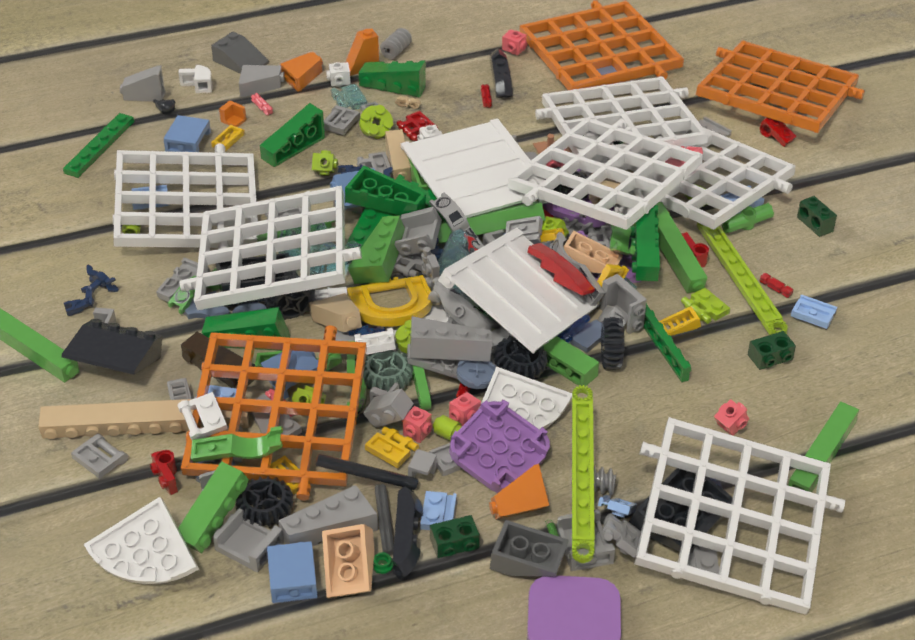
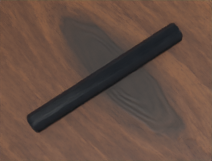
(366, 471)

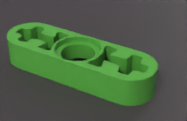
(421, 388)

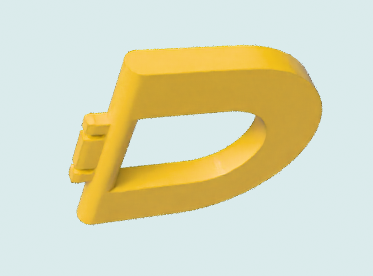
(380, 316)

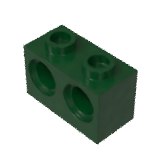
(816, 216)
(771, 350)
(454, 536)

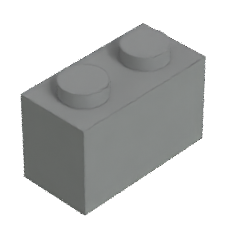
(388, 408)

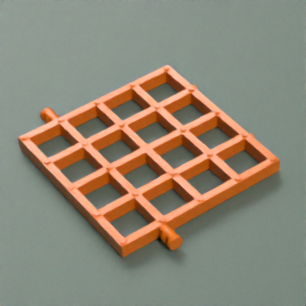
(603, 46)
(778, 84)
(278, 406)

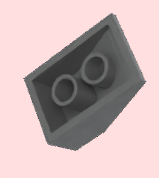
(235, 51)
(527, 551)

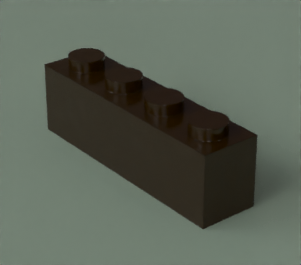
(195, 350)

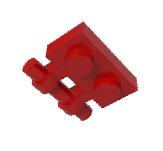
(416, 121)

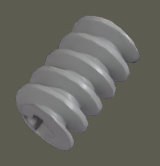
(395, 43)
(604, 481)

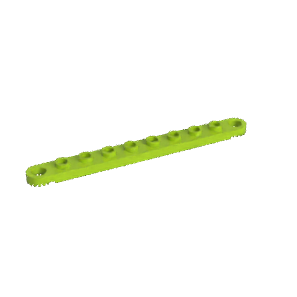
(744, 279)
(582, 474)

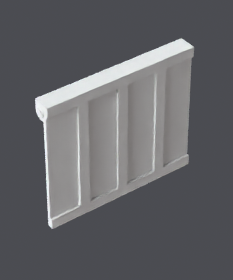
(472, 166)
(517, 290)

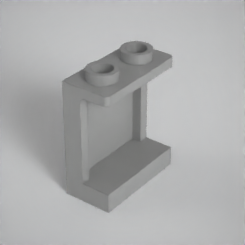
(419, 232)
(626, 299)
(246, 542)
(603, 551)

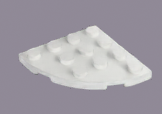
(527, 397)
(144, 547)

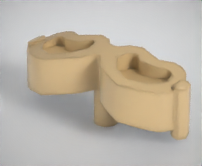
(405, 101)

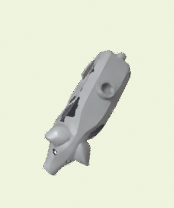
(461, 307)

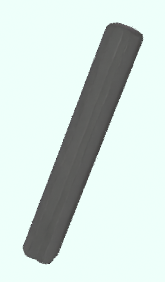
(384, 519)

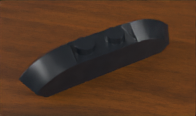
(500, 74)
(405, 541)

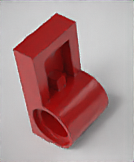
(778, 130)
(699, 250)
(164, 466)

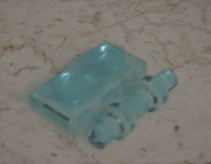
(349, 96)

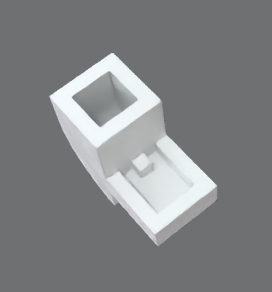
(198, 77)

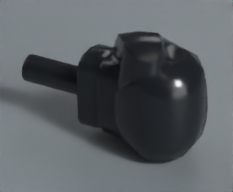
(165, 106)

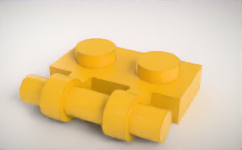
(388, 450)

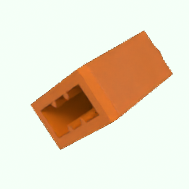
(364, 49)
(302, 70)
(521, 496)

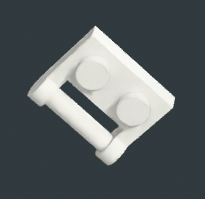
(378, 341)
(209, 414)

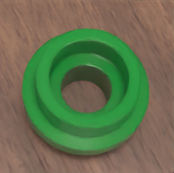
(382, 558)

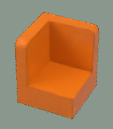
(232, 114)

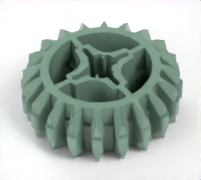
(386, 369)

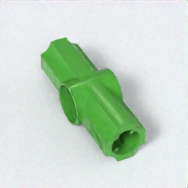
(748, 217)

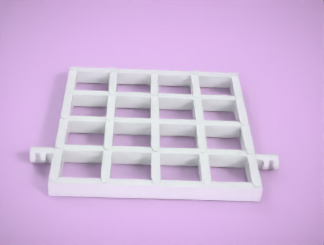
(617, 105)
(602, 171)
(721, 183)
(186, 198)
(270, 247)
(736, 513)

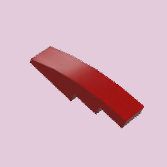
(564, 271)

